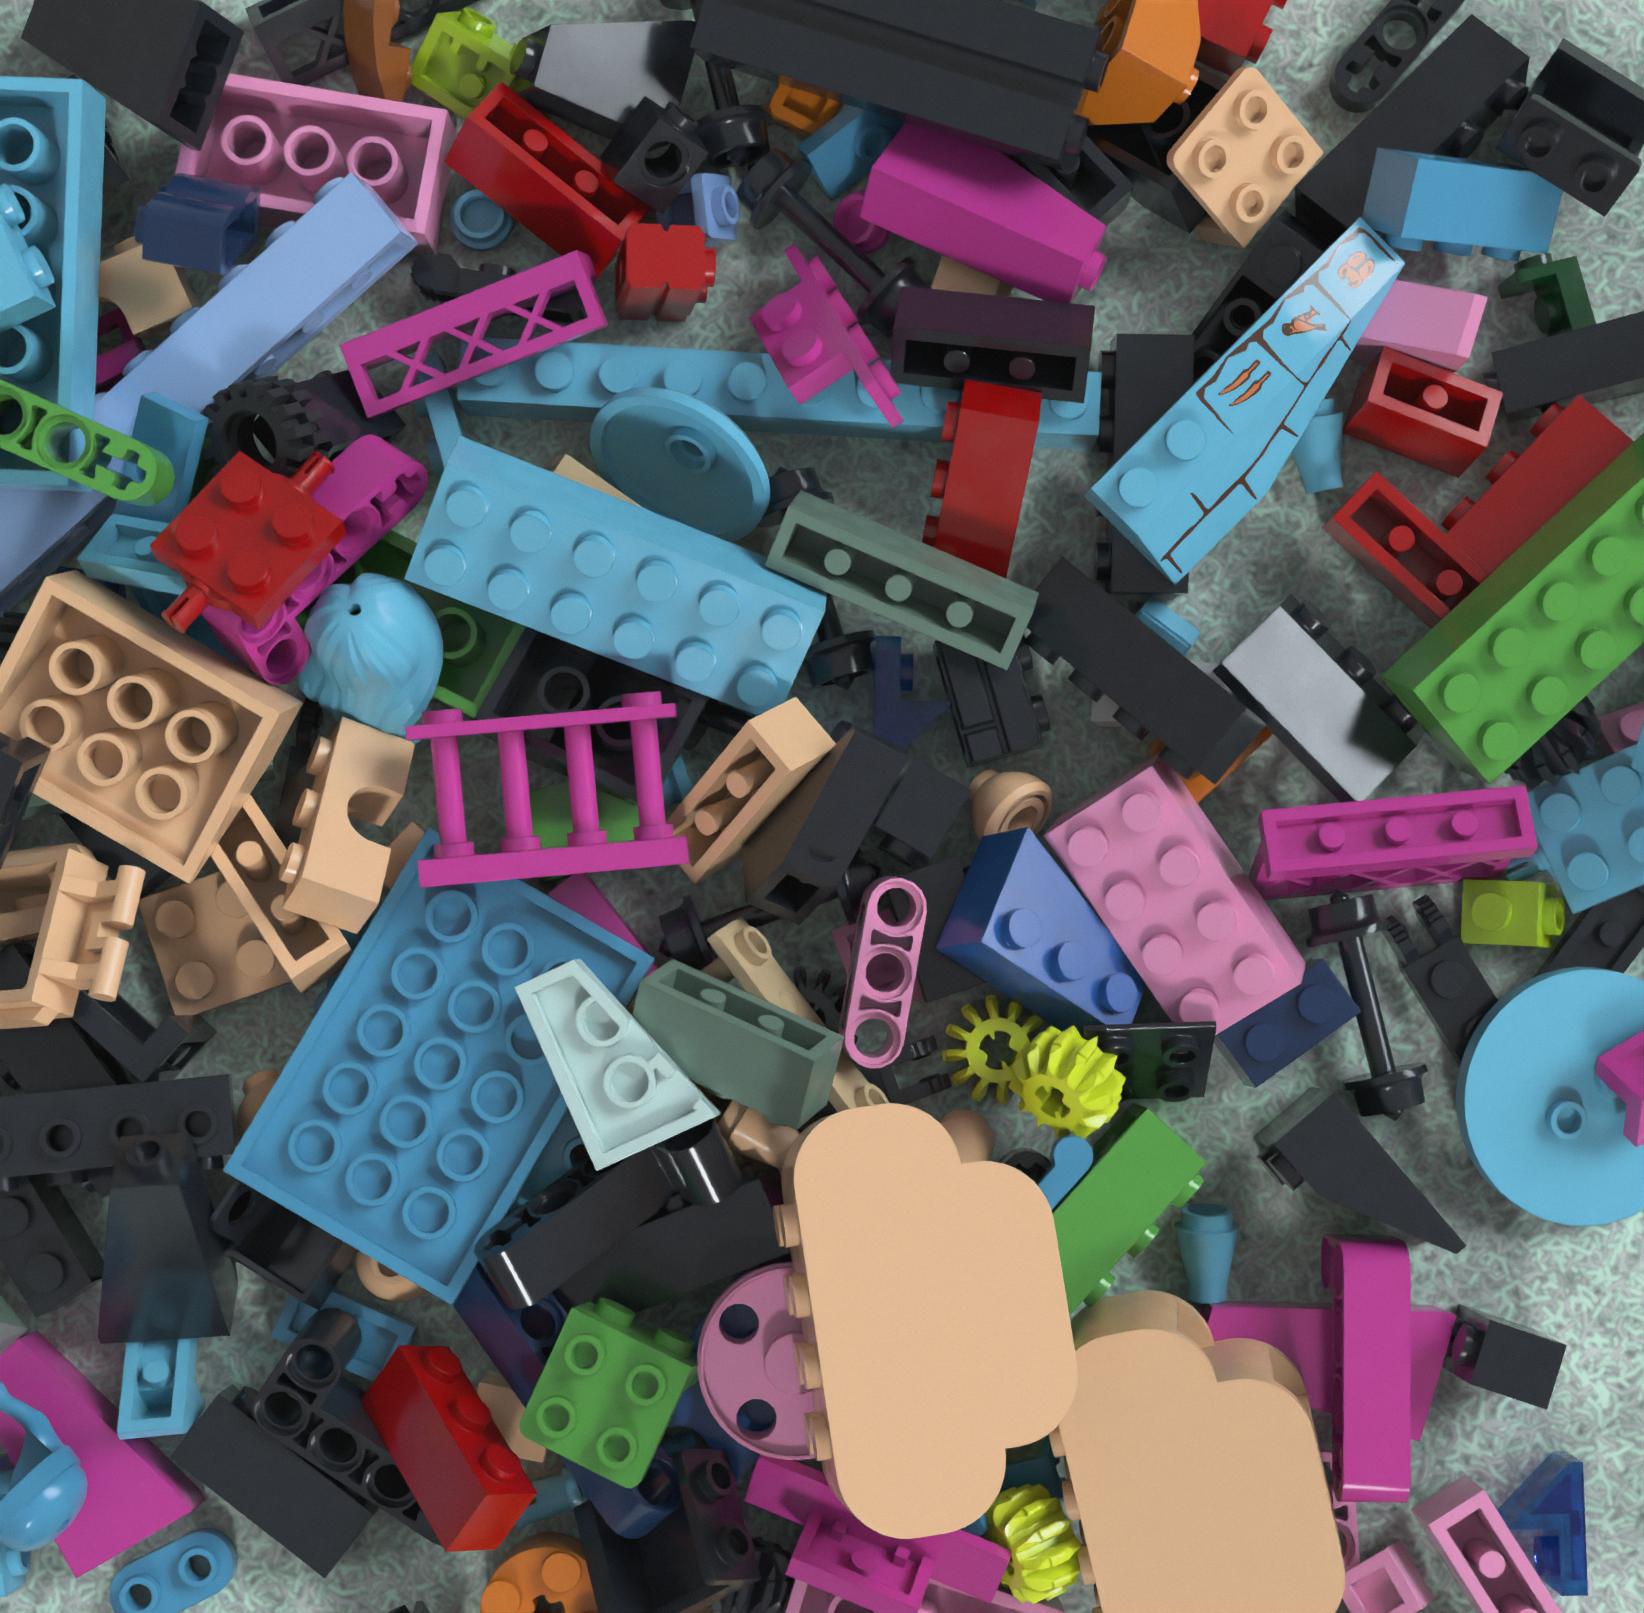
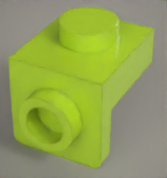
(1511, 913)

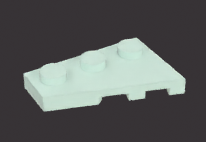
(608, 1066)

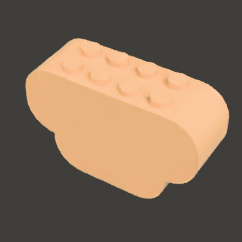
(922, 1316)
(1193, 1468)

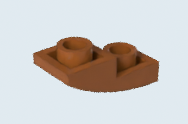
(376, 63)

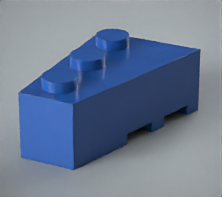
(1038, 937)

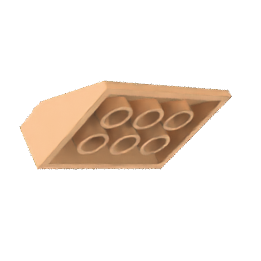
(140, 722)

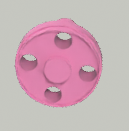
(756, 1365)

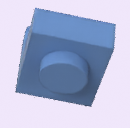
(705, 202)

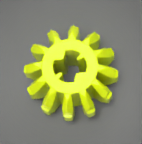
(977, 1058)
(1067, 1082)
(1039, 1542)

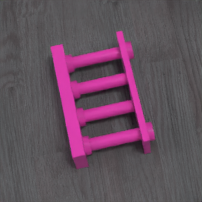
(521, 851)

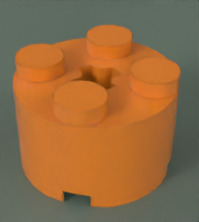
(540, 1566)

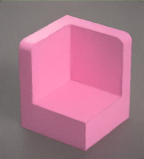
(1386, 1584)

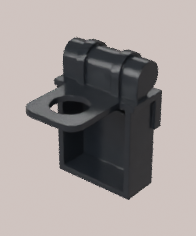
(280, 1244)

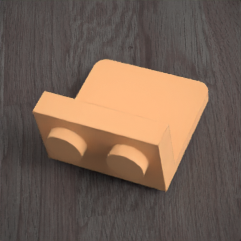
(1242, 158)

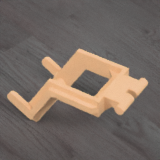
(77, 934)

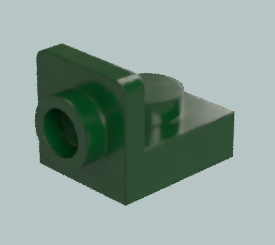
(1559, 289)

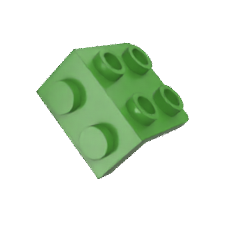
(609, 1391)

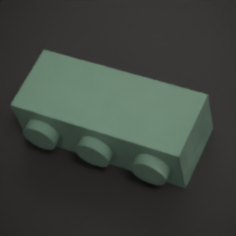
(739, 1043)

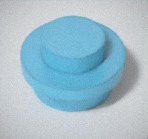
(479, 221)

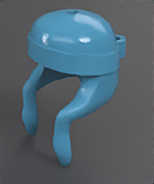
(45, 1485)

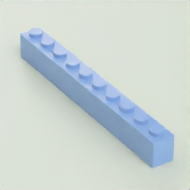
(239, 335)

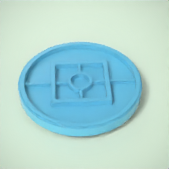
(1538, 1112)

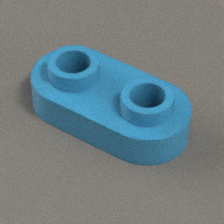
(170, 1574)

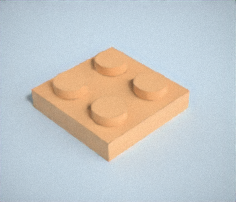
(208, 946)

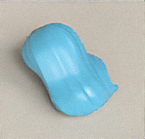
(373, 663)

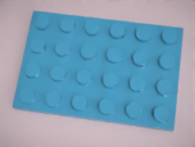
(423, 1077)

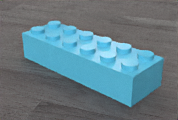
(55, 169)
(614, 579)

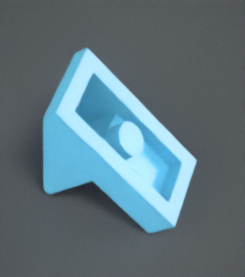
(159, 1389)

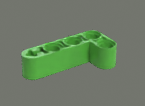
(41, 439)

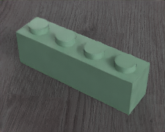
(902, 579)

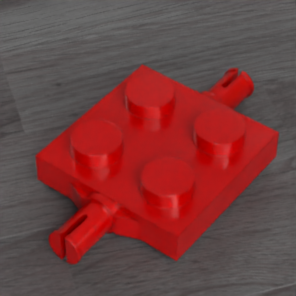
(248, 540)

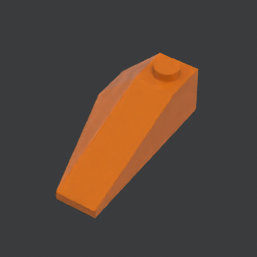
(1149, 62)

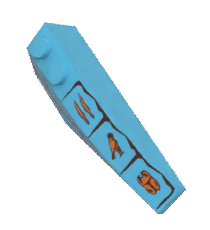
(1246, 413)

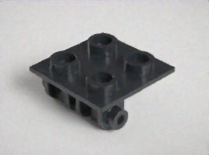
(1159, 1058)

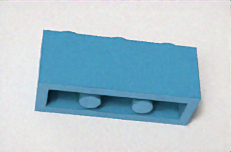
(1460, 204)

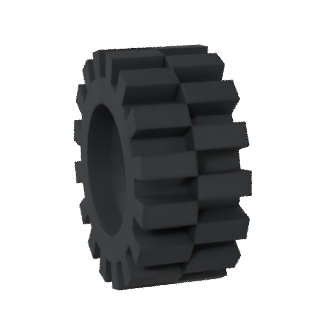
(283, 411)

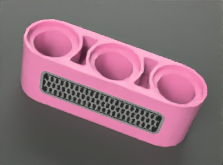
(893, 1001)

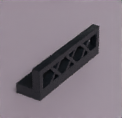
(282, 19)

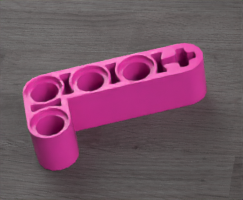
(371, 494)
(1369, 1365)

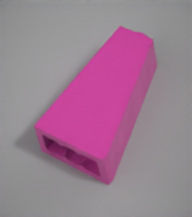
(984, 214)
(1305, 1337)
(129, 1480)

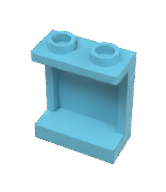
(124, 556)

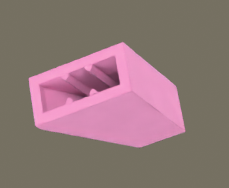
(1424, 324)

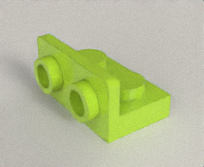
(462, 60)

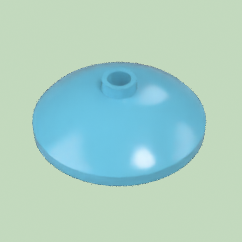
(681, 461)

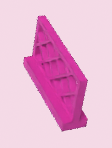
(1391, 842)

